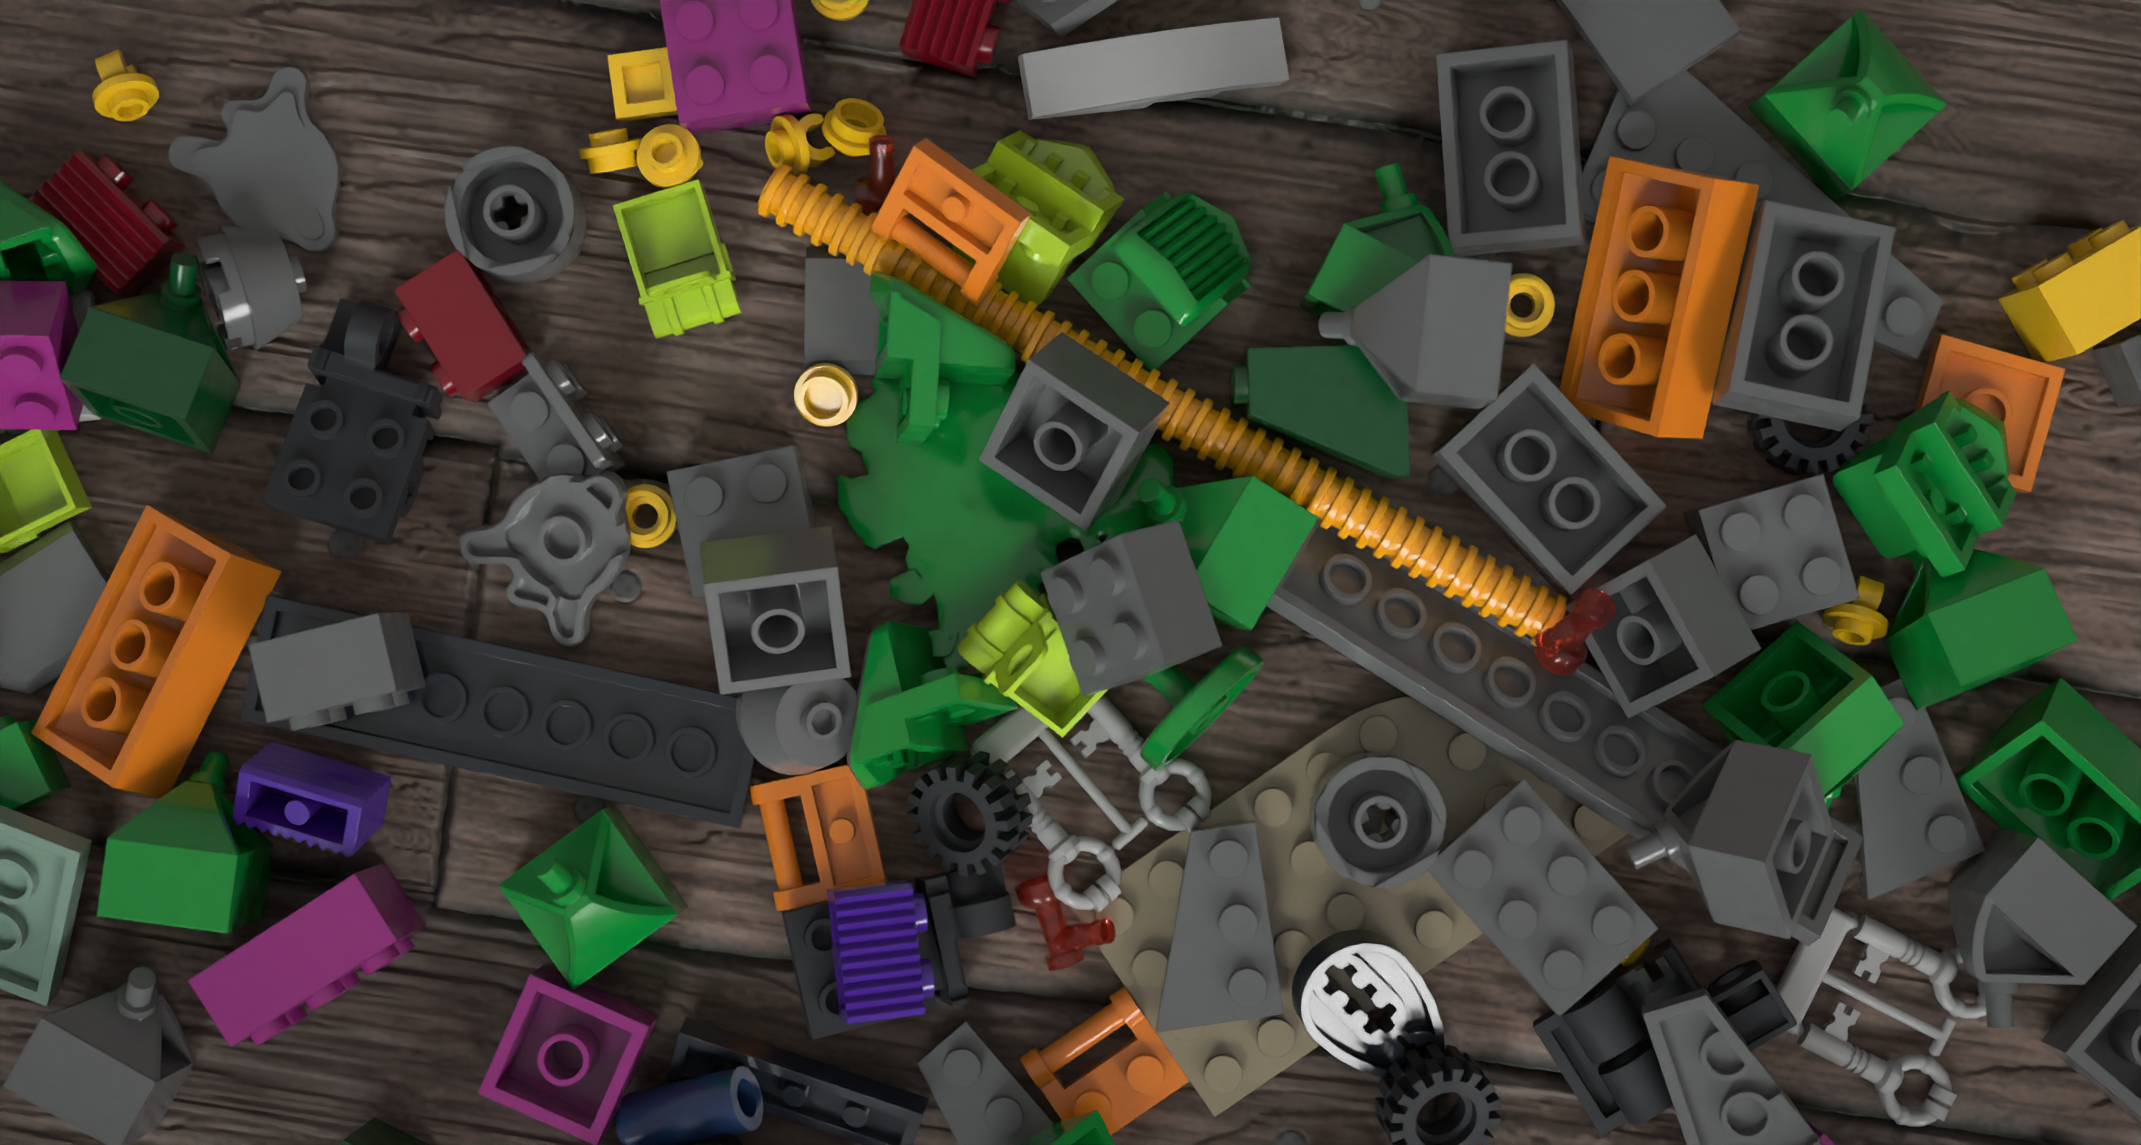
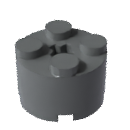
(486, 195)
(1413, 827)

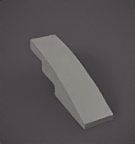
(1153, 68)

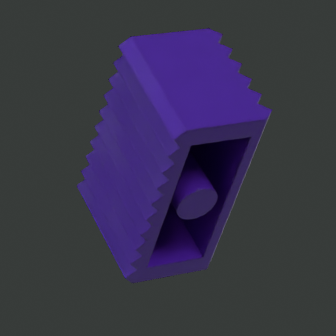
(311, 798)
(879, 951)

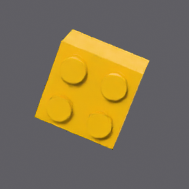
(2081, 298)

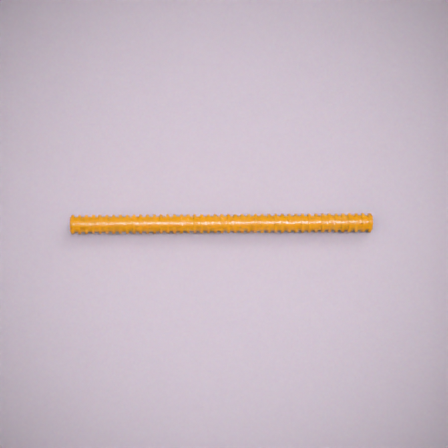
(1187, 418)

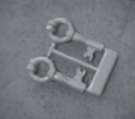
(1020, 728)
(1809, 968)

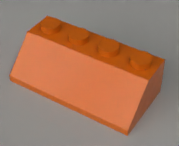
(1657, 297)
(155, 654)

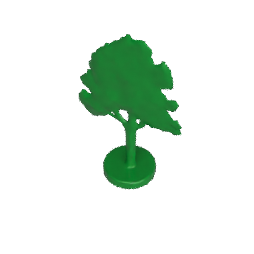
(982, 533)

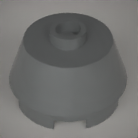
(250, 284)
(798, 725)

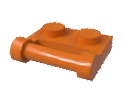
(960, 210)
(839, 832)
(1118, 1085)

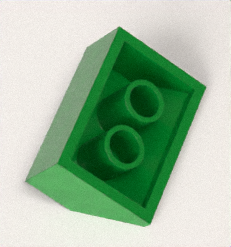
(2068, 780)

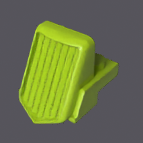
(1067, 203)

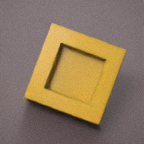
(642, 84)

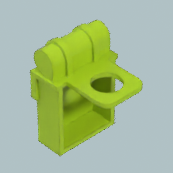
(678, 259)
(36, 487)
(1027, 659)

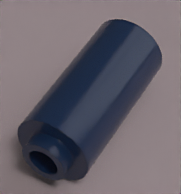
(691, 1110)

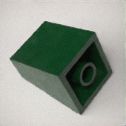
(1326, 403)

